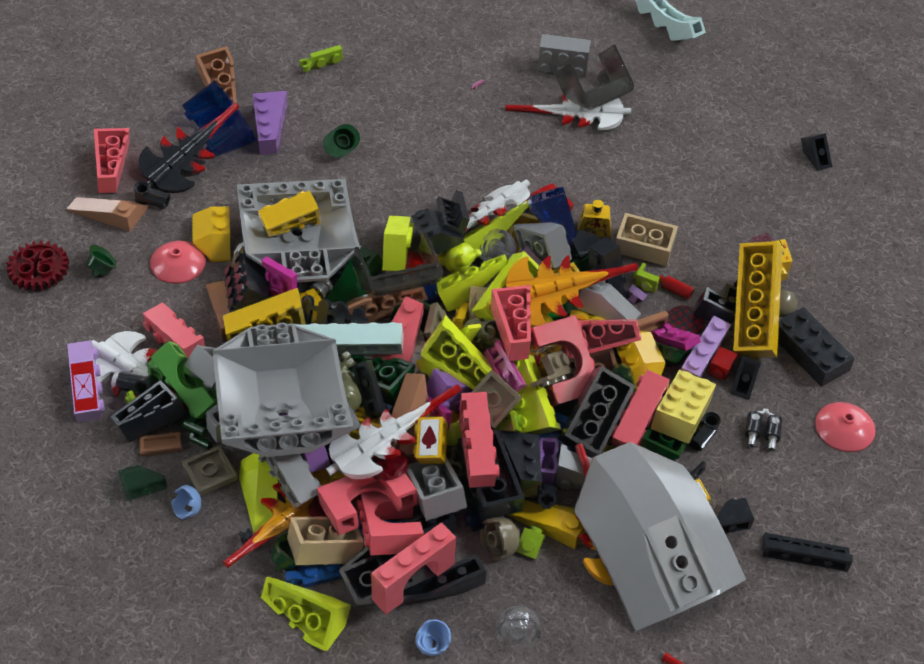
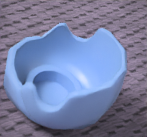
(186, 495)
(431, 631)

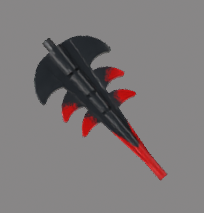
(165, 170)

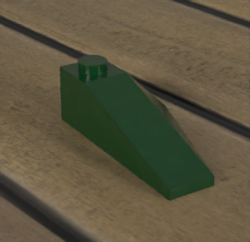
(348, 285)
(389, 375)
(662, 444)

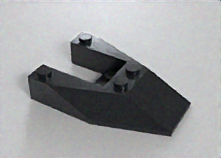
(423, 583)

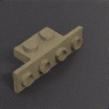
(557, 368)

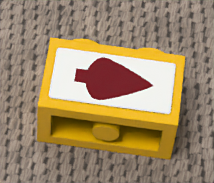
(431, 440)

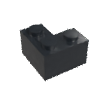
(717, 304)

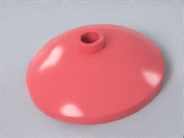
(177, 262)
(845, 434)

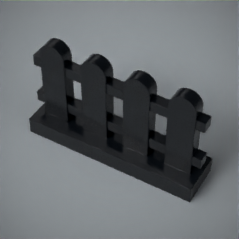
(324, 311)

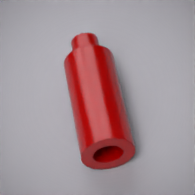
(676, 286)

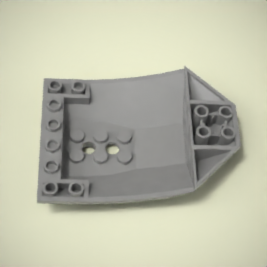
(320, 248)
(276, 373)
(629, 510)

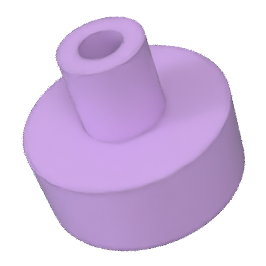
(637, 293)

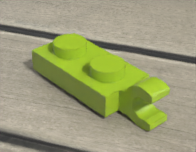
(322, 58)

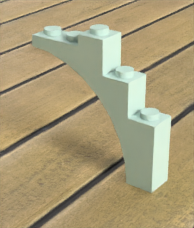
(678, 24)

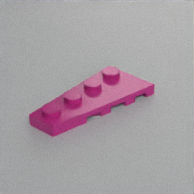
(280, 277)

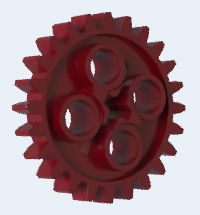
(50, 268)

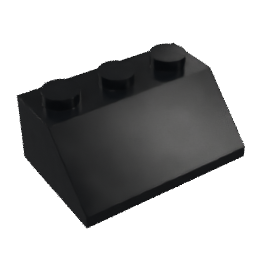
(441, 239)

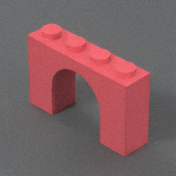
(568, 334)
(337, 497)
(384, 536)
(433, 549)

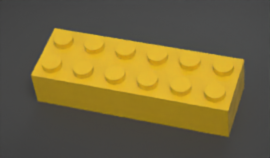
(758, 299)

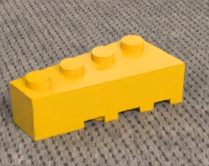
(277, 309)

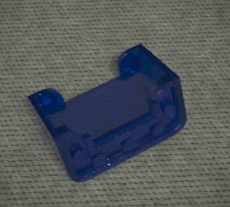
(209, 105)
(554, 208)

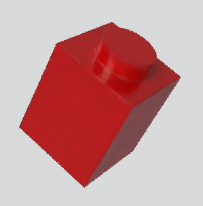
(722, 363)

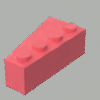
(110, 156)
(411, 317)
(512, 317)
(166, 327)
(607, 334)
(641, 409)
(477, 440)

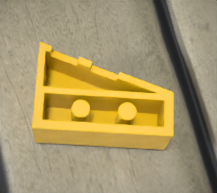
(289, 214)

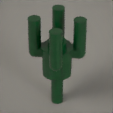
(195, 427)

